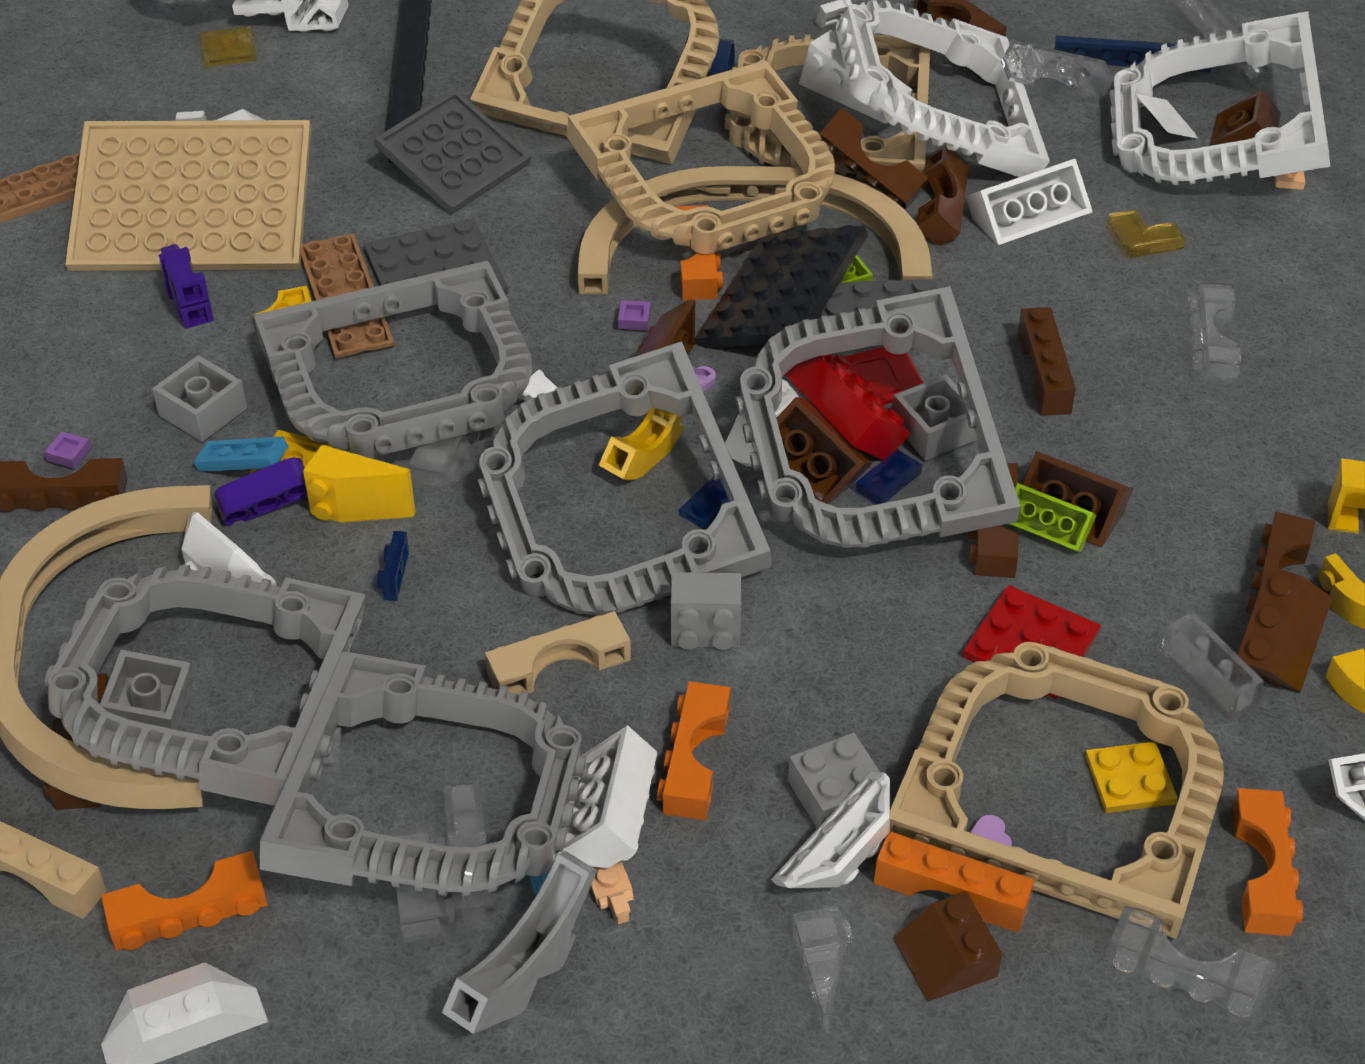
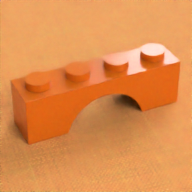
(700, 274)
(688, 783)
(918, 866)
(1270, 900)
(140, 917)

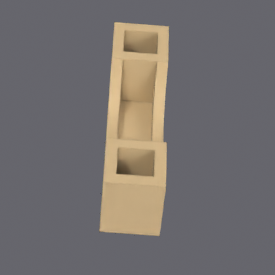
(595, 641)
(58, 875)

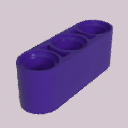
(262, 491)

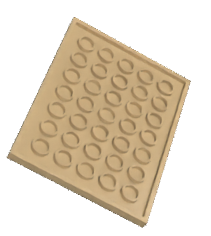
(206, 185)

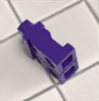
(185, 287)

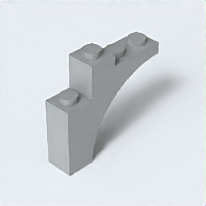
(533, 949)

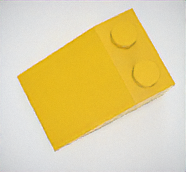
(356, 487)

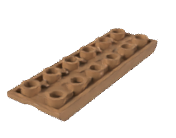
(38, 187)
(338, 268)

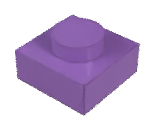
(634, 315)
(67, 450)

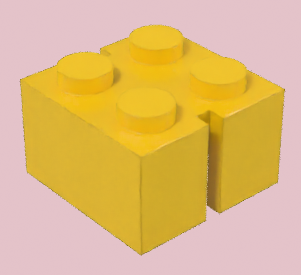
(1347, 496)

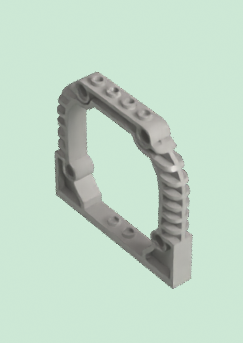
(464, 291)
(929, 324)
(665, 383)
(229, 760)
(335, 849)

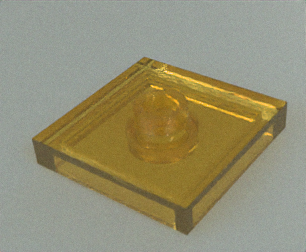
(228, 46)

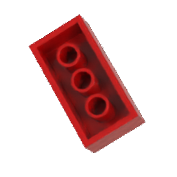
(850, 404)

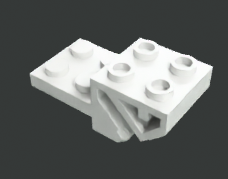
(299, 14)

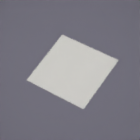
(1167, 116)

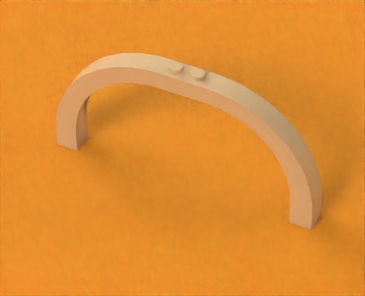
(754, 183)
(28, 573)

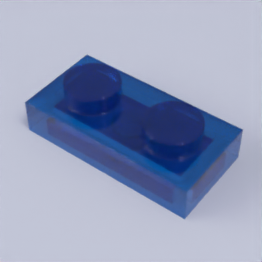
(888, 477)
(705, 504)
(395, 561)

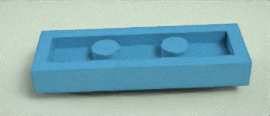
(240, 454)

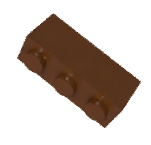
(672, 328)
(819, 451)
(1081, 489)
(1284, 628)

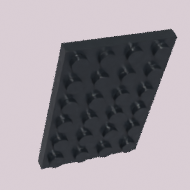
(781, 284)

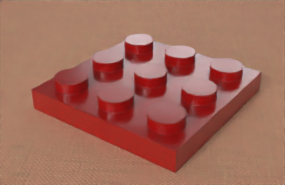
(1026, 618)

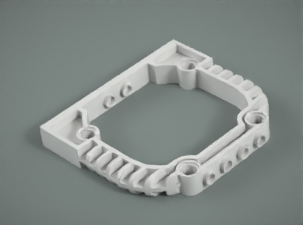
(1007, 149)
(1274, 150)

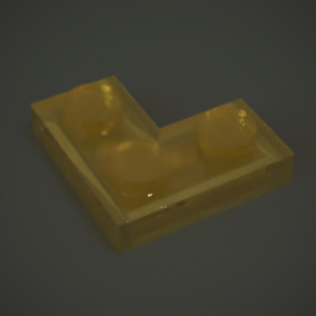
(1144, 240)

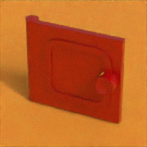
(885, 371)

